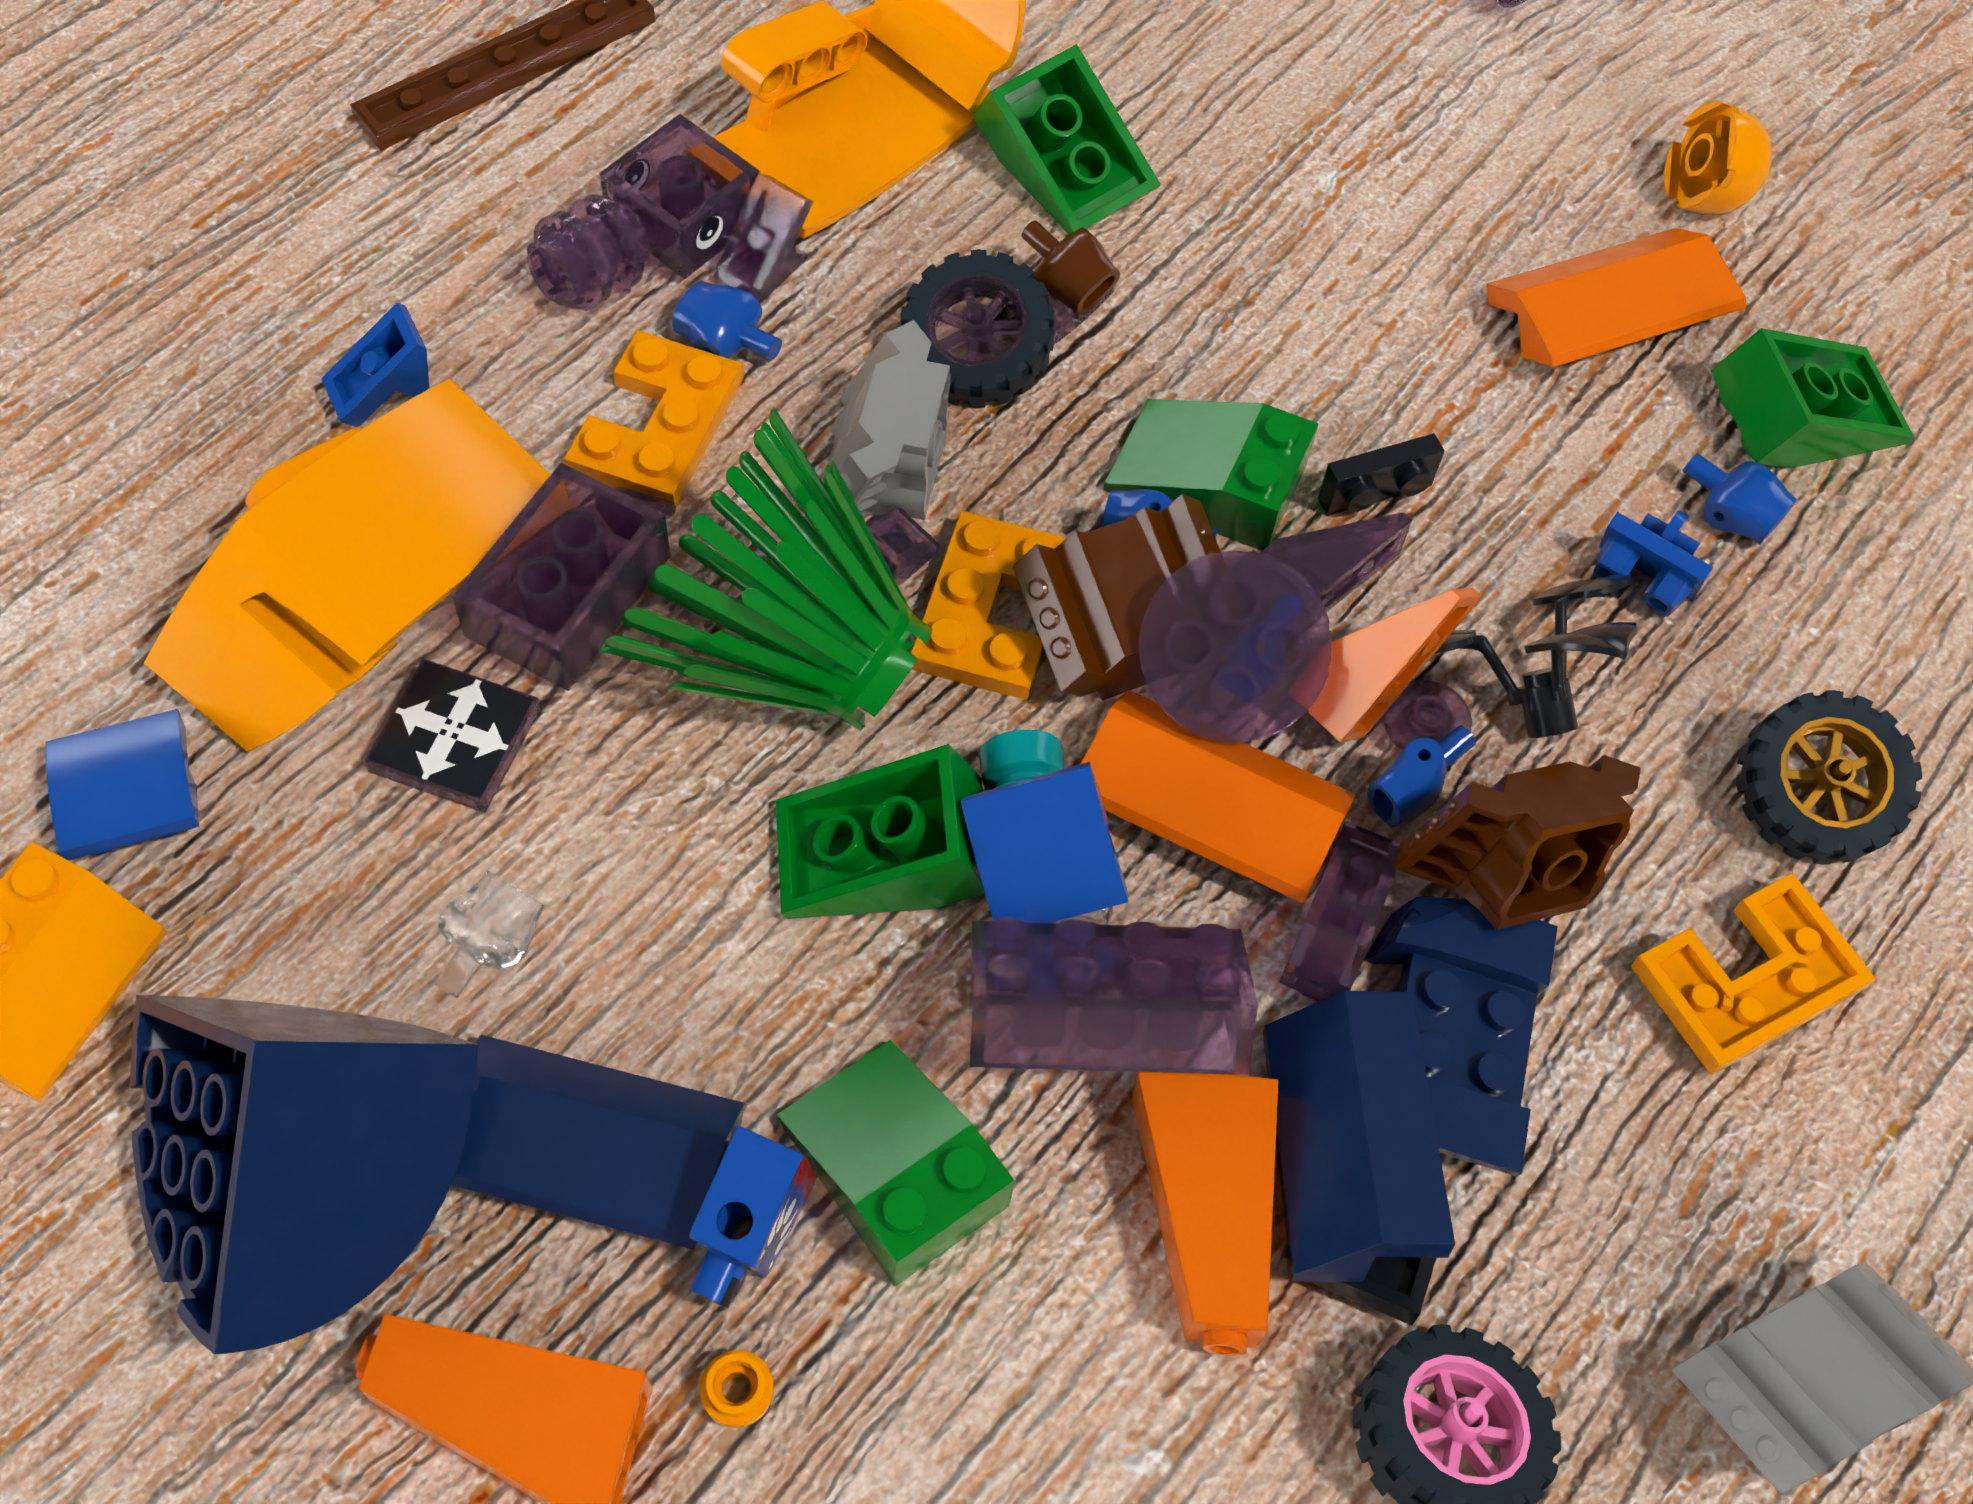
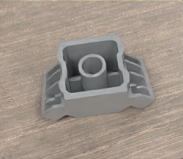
(893, 426)
(1824, 1376)

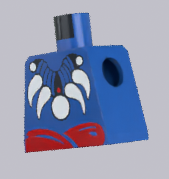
(754, 1182)

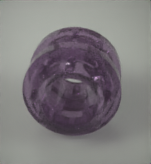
(588, 252)

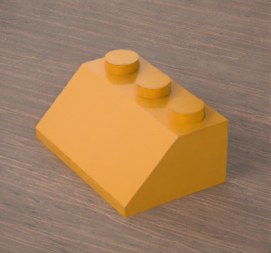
(62, 963)

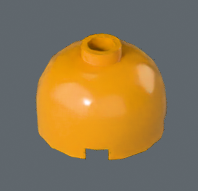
(1719, 160)

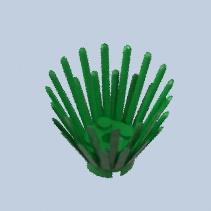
(821, 608)

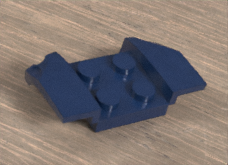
(1474, 1019)

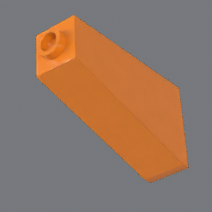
(1213, 1193)
(518, 1411)

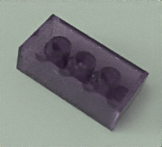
(1110, 997)

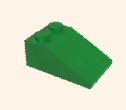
(1065, 141)
(1807, 400)
(1226, 454)
(880, 839)
(898, 1160)

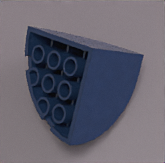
(289, 1156)

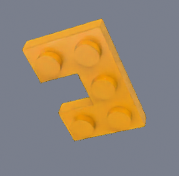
(693, 399)
(962, 603)
(1730, 1019)

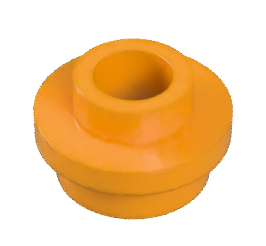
(726, 1368)

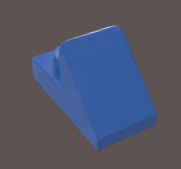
(380, 363)

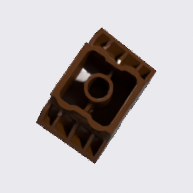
(1097, 588)
(1527, 842)

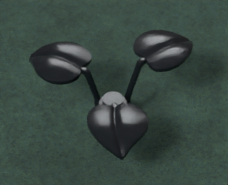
(1547, 691)

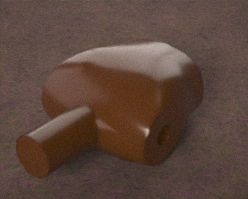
(1072, 269)

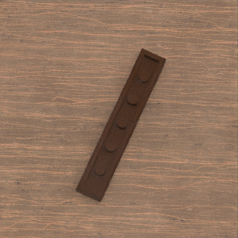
(496, 67)

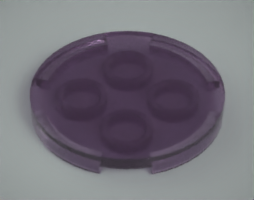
(1235, 646)

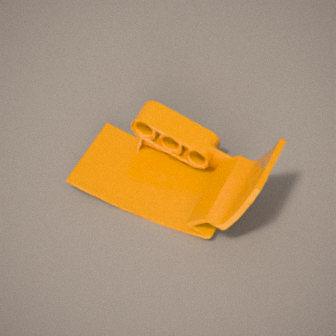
(864, 94)
(341, 561)

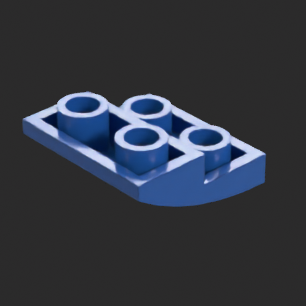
(120, 785)
(1045, 847)

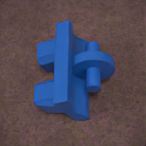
(1658, 552)

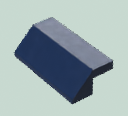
(1356, 1136)
(593, 1141)

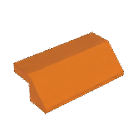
(1618, 296)
(1217, 796)

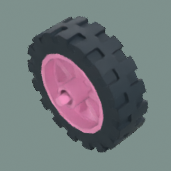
(1498, 1391)

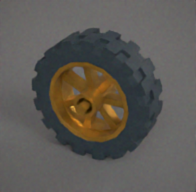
(1880, 752)

